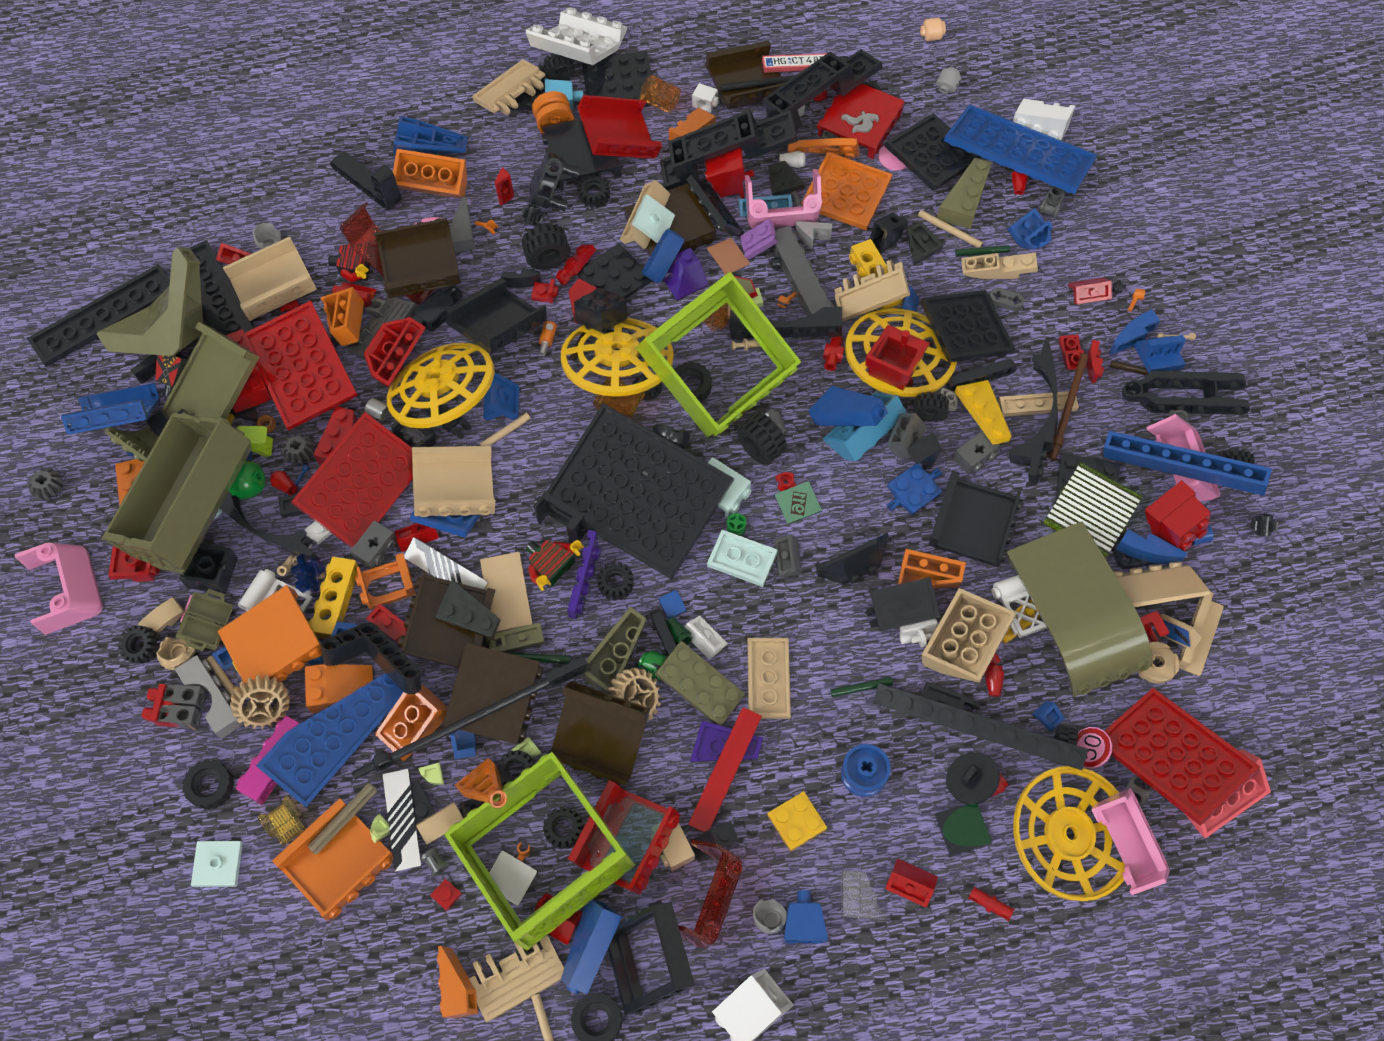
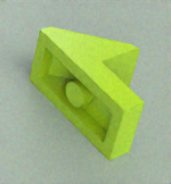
(259, 440)

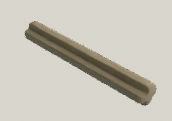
(342, 818)

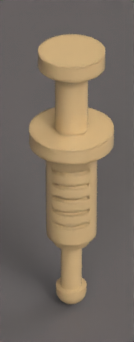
(746, 344)

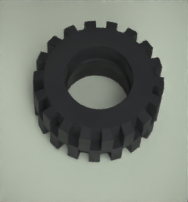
(545, 246)
(762, 438)

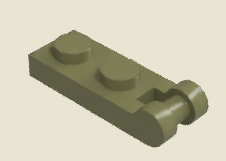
(517, 638)

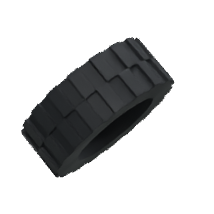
(700, 371)
(196, 773)
(596, 1001)

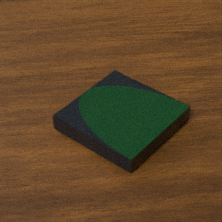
(963, 829)

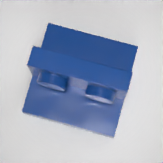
(1161, 353)
(501, 399)

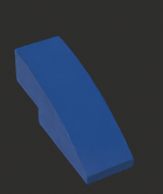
(1135, 331)
(1149, 549)

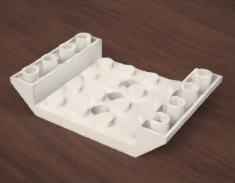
(579, 36)

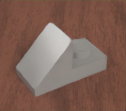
(808, 230)

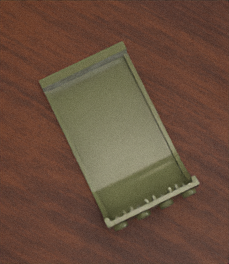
(204, 388)
(1083, 608)

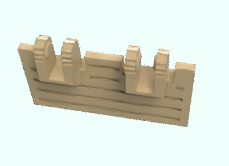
(511, 83)
(872, 291)
(517, 980)

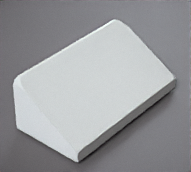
(705, 637)

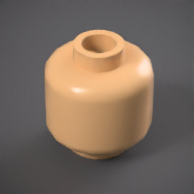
(933, 29)

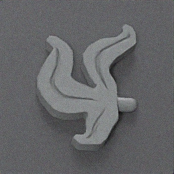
(867, 122)

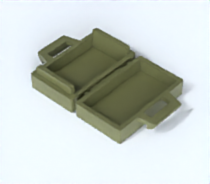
(204, 619)

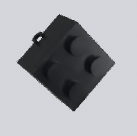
(600, 310)
(210, 569)

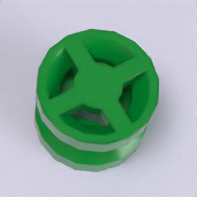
(736, 520)

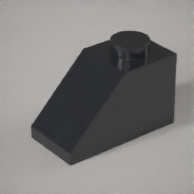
(722, 835)

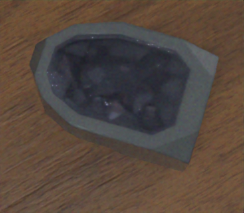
(1141, 789)

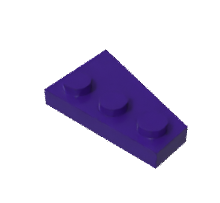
(712, 740)

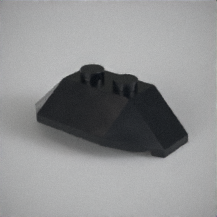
(855, 563)

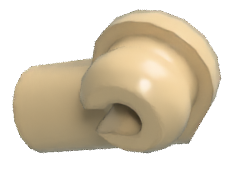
(290, 562)

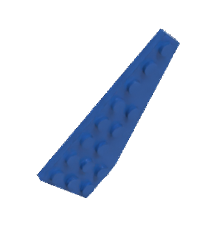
(321, 744)

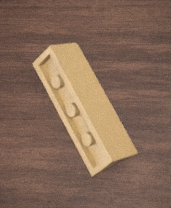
(631, 233)
(1205, 623)

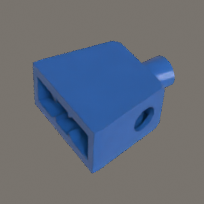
(805, 921)

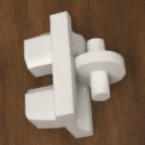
(918, 632)

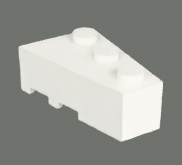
(1044, 118)

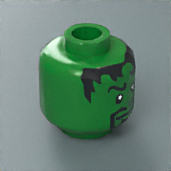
(651, 662)

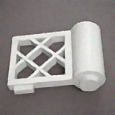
(264, 586)
(1012, 591)

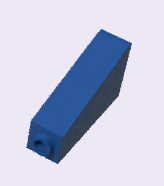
(847, 408)
(589, 945)

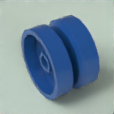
(876, 772)

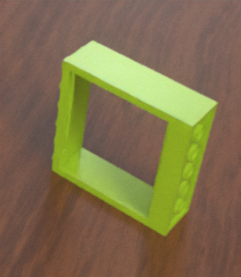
(723, 291)
(570, 899)

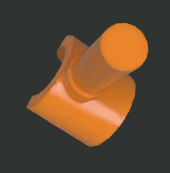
(490, 225)
(1137, 295)
(783, 299)
(521, 855)

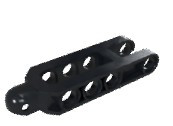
(1208, 381)

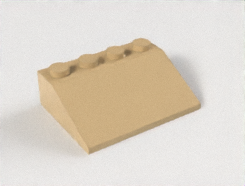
(1161, 584)
(967, 637)

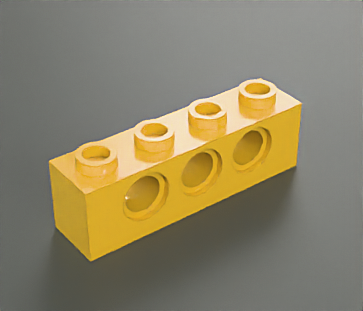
(866, 258)
(343, 590)

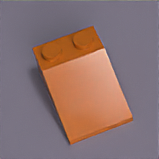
(331, 683)
(412, 719)

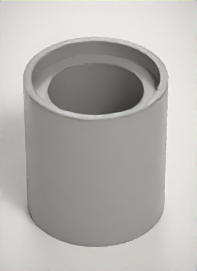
(377, 409)

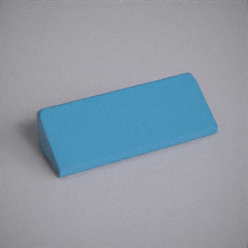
(772, 202)

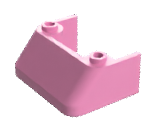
(758, 212)
(1181, 434)
(81, 593)
(1134, 840)

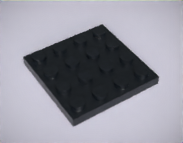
(618, 76)
(926, 153)
(967, 326)

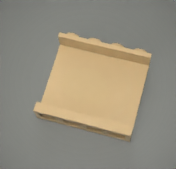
(269, 278)
(452, 481)

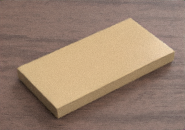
(510, 599)
(769, 677)

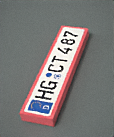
(789, 63)

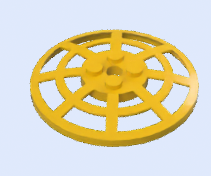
(607, 356)
(860, 369)
(430, 386)
(1056, 837)

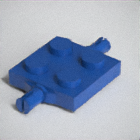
(914, 489)

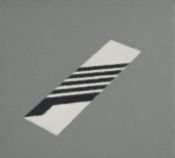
(440, 565)
(401, 820)

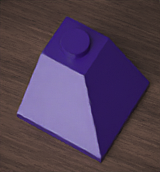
(685, 275)

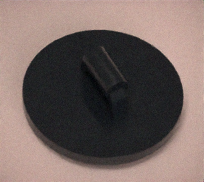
(973, 778)

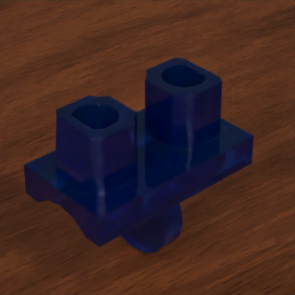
(307, 574)

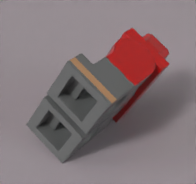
(175, 706)

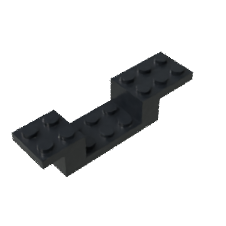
(824, 73)
(723, 137)

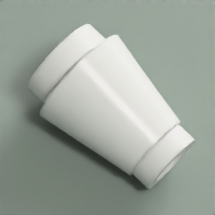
(793, 159)

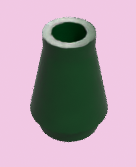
(678, 631)

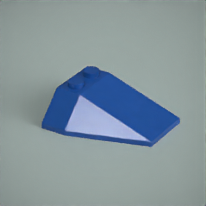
(427, 138)

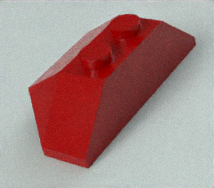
(391, 348)

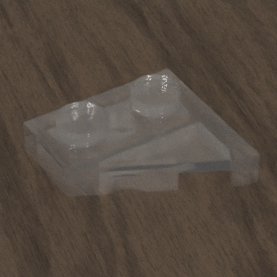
(858, 898)

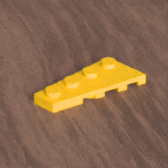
(984, 408)

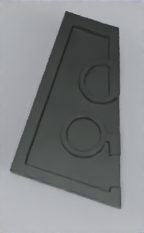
(466, 612)

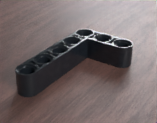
(377, 185)
(372, 640)

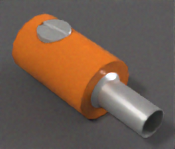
(547, 336)

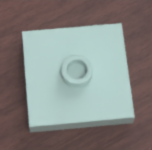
(652, 218)
(216, 864)

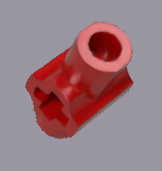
(833, 353)

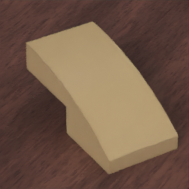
(163, 615)

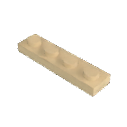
(1033, 404)

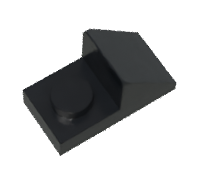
(926, 451)

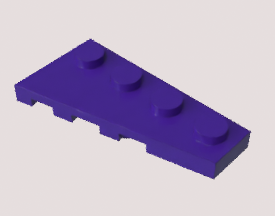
(584, 573)

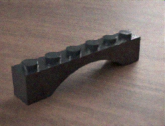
(822, 323)

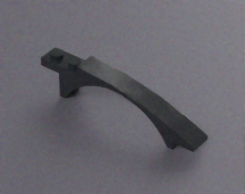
(1036, 449)
(293, 543)

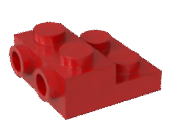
(126, 567)

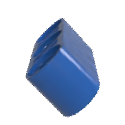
(663, 256)

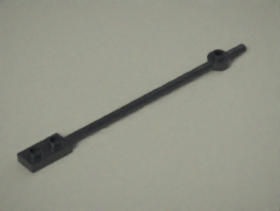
(557, 676)

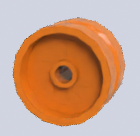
(551, 109)

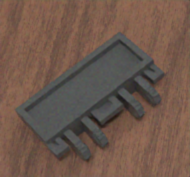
(388, 311)

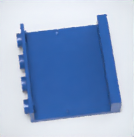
(112, 408)

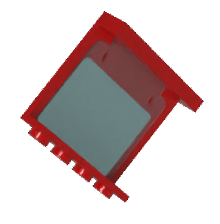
(639, 827)

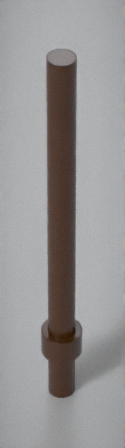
(1059, 440)

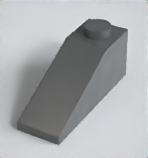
(462, 229)

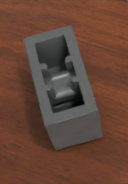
(907, 432)
(975, 453)
(373, 545)

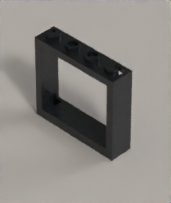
(674, 953)

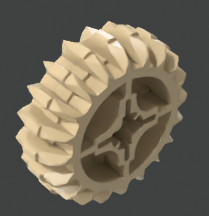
(626, 687)
(259, 708)

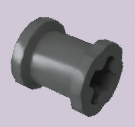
(434, 862)

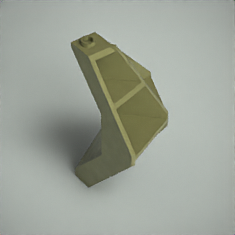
(169, 321)

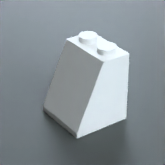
(752, 1007)

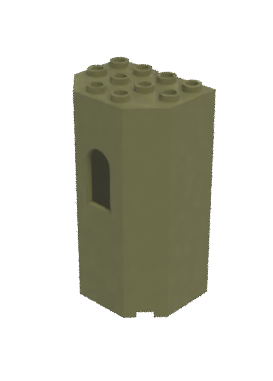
(178, 491)

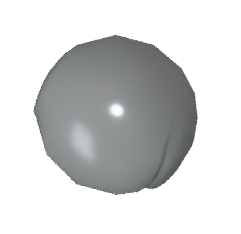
(265, 235)
(769, 916)

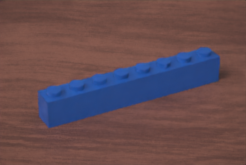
(1187, 463)

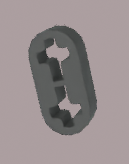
(1006, 299)

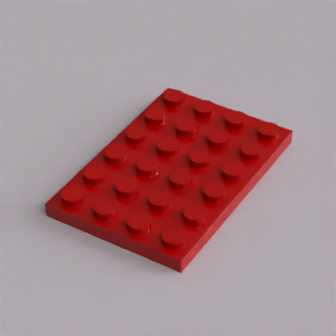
(300, 365)
(357, 481)
(1179, 756)

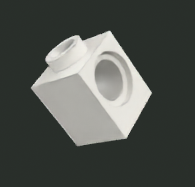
(705, 97)

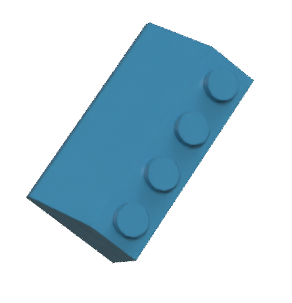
(854, 441)

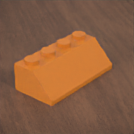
(430, 173)

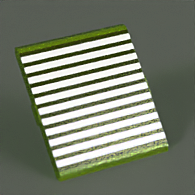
(1096, 501)

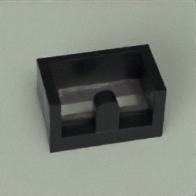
(414, 436)

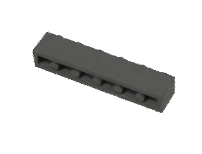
(799, 272)

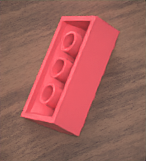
(1244, 798)

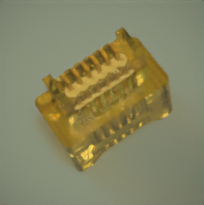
(283, 821)

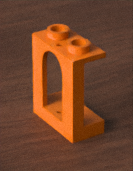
(364, 578)

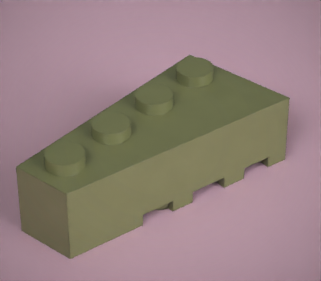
(963, 200)
(614, 651)

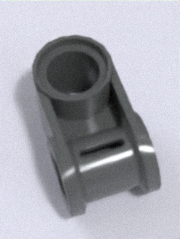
(1052, 202)

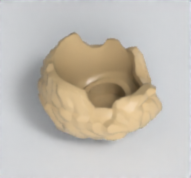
(174, 653)

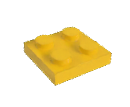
(797, 821)

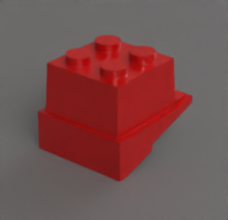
(727, 173)
(895, 356)
(1178, 517)

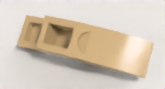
(996, 267)

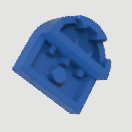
(1031, 231)

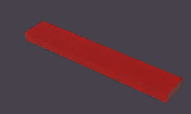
(725, 770)

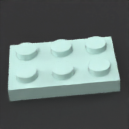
(742, 558)

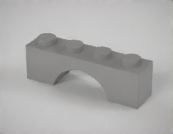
(220, 716)

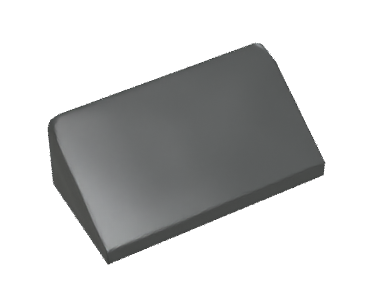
(788, 556)

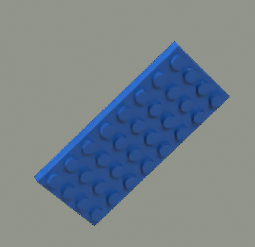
(1021, 148)

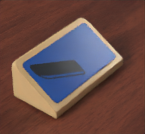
(1181, 632)

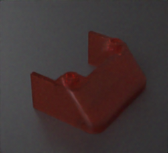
(717, 898)

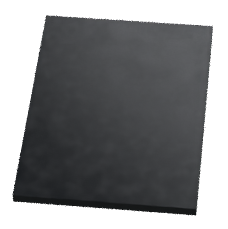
(642, 515)

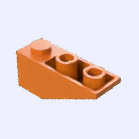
(457, 991)

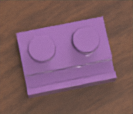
(758, 239)

